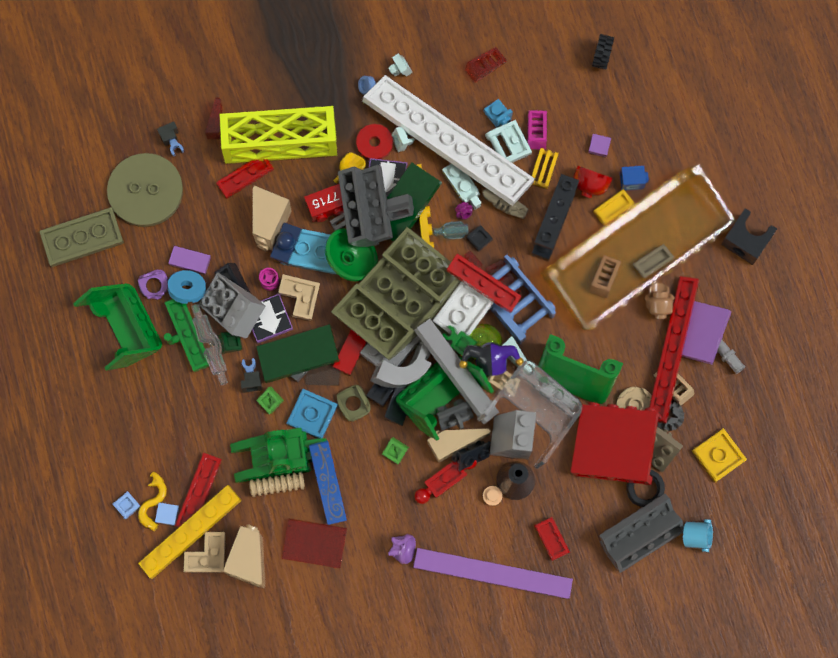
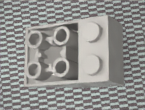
(231, 306)

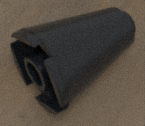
(512, 486)

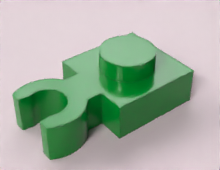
(459, 340)

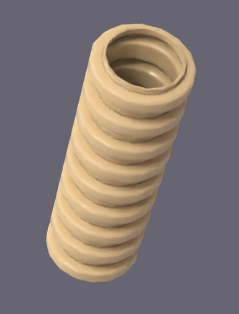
(276, 484)

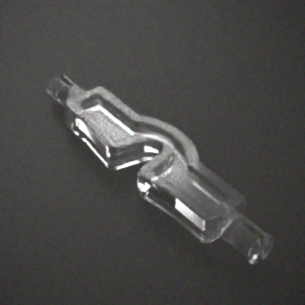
(206, 335)

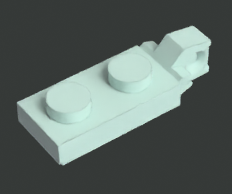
(462, 185)

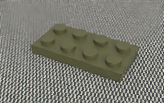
(81, 237)

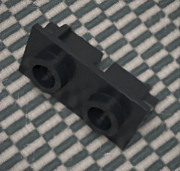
(477, 451)

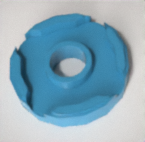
(188, 278)

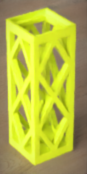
(240, 152)

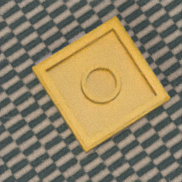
(719, 455)

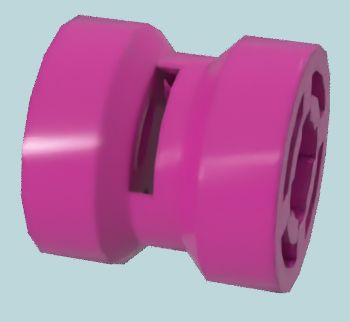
(268, 275)

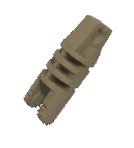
(517, 210)

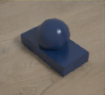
(285, 243)

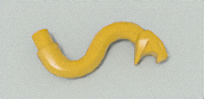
(143, 518)

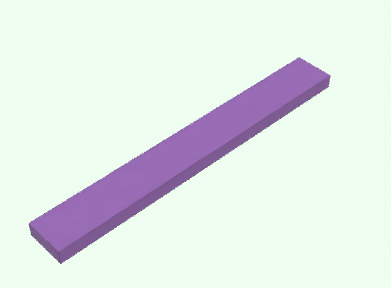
(493, 573)

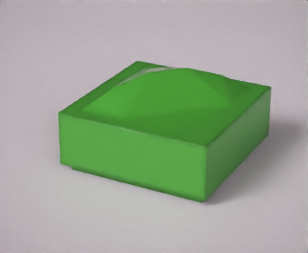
(270, 400)
(395, 450)

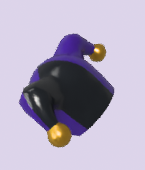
(491, 357)

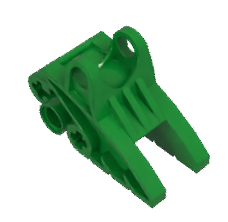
(276, 454)

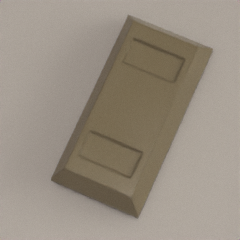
(653, 261)

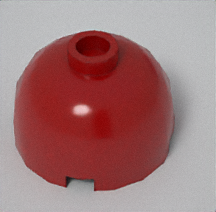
(591, 182)

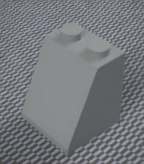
(513, 434)

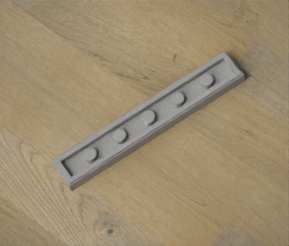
(450, 364)

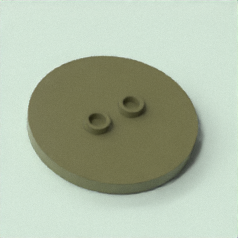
(145, 190)

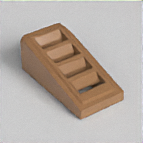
(601, 287)

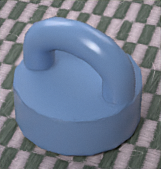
(365, 84)

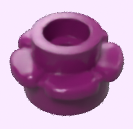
(463, 210)

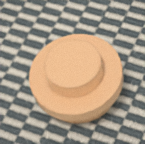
(492, 495)

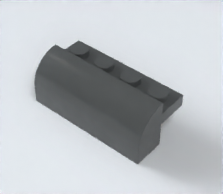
(365, 206)
(641, 533)

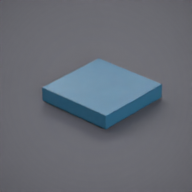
(312, 413)

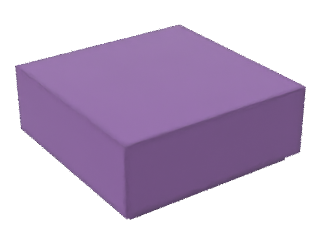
(599, 145)

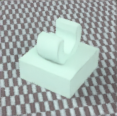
(400, 66)
(400, 139)

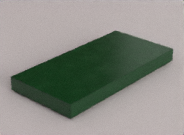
(421, 188)
(297, 353)

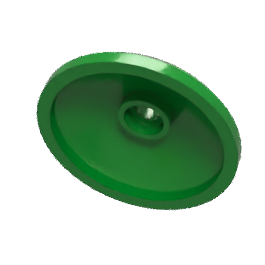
(359, 259)

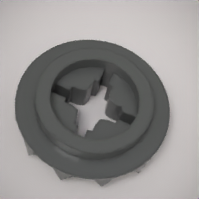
(673, 423)

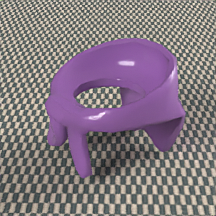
(159, 274)
(403, 548)

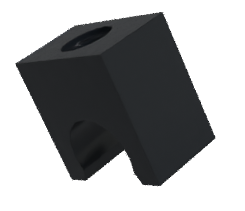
(745, 244)

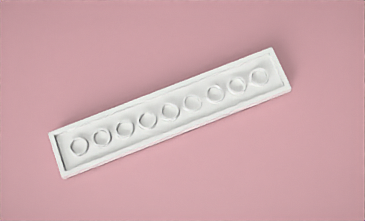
(448, 140)

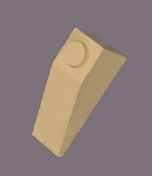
(454, 440)

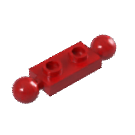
(441, 482)

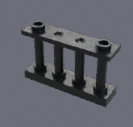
(555, 217)

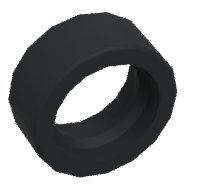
(642, 502)

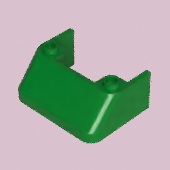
(128, 320)
(431, 392)

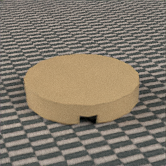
(634, 397)

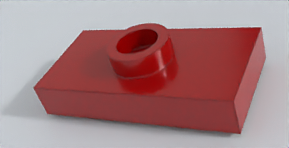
(551, 538)

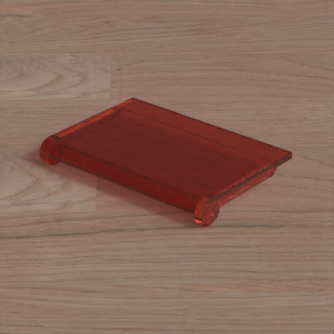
(314, 543)

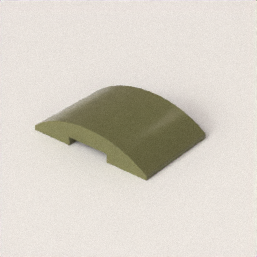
(398, 294)

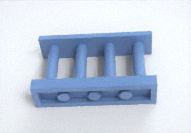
(506, 318)

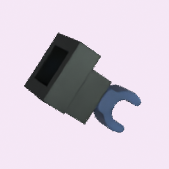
(168, 135)
(252, 379)

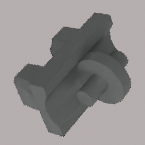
(454, 416)

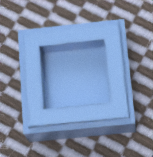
(126, 505)
(166, 514)

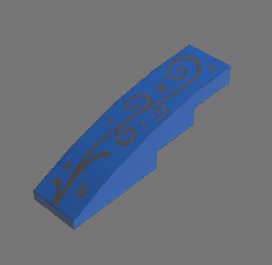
(327, 482)

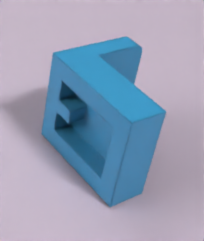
(498, 113)

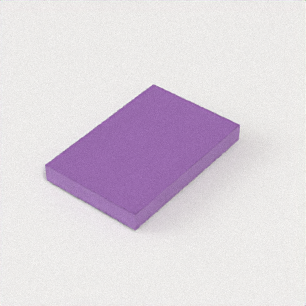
(705, 332)

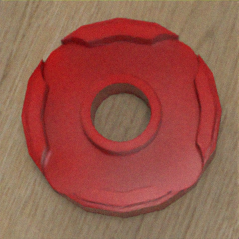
(370, 132)

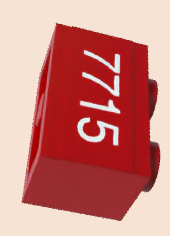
(325, 203)

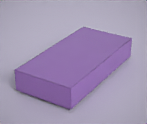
(189, 260)

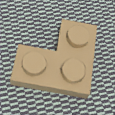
(304, 292)
(210, 560)

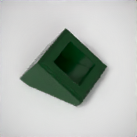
(229, 342)

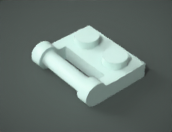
(513, 139)

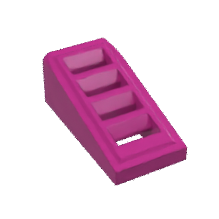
(537, 141)

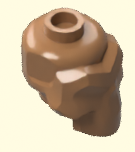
(659, 301)

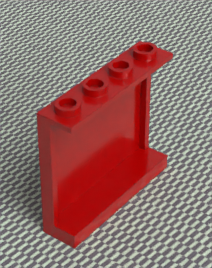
(615, 443)

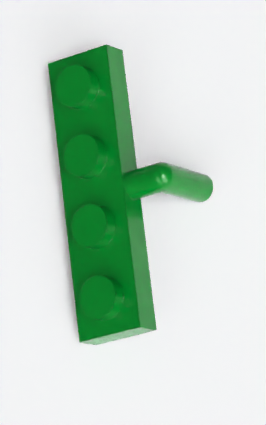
(186, 334)

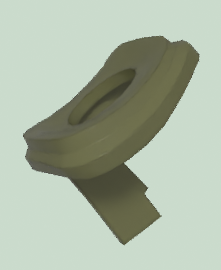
(357, 391)

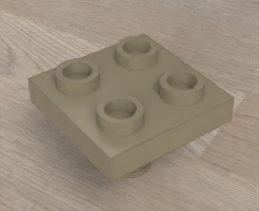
(664, 449)

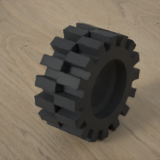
(603, 51)

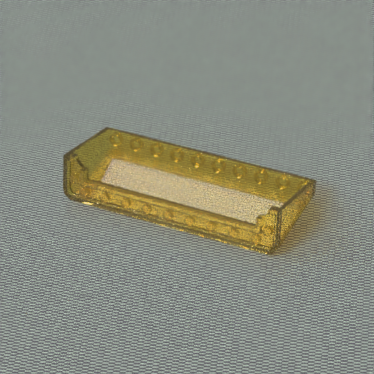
(677, 214)

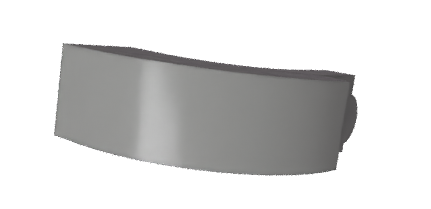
(394, 376)

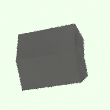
(400, 207)

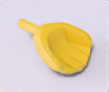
(350, 160)

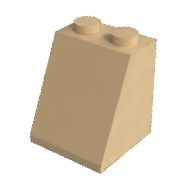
(268, 217)
(247, 557)

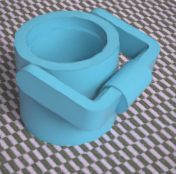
(698, 535)

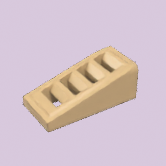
(684, 386)

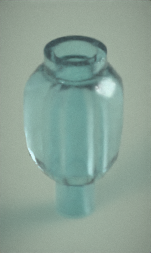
(452, 230)

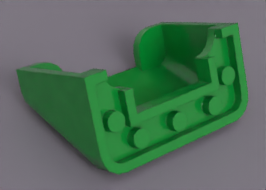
(577, 377)

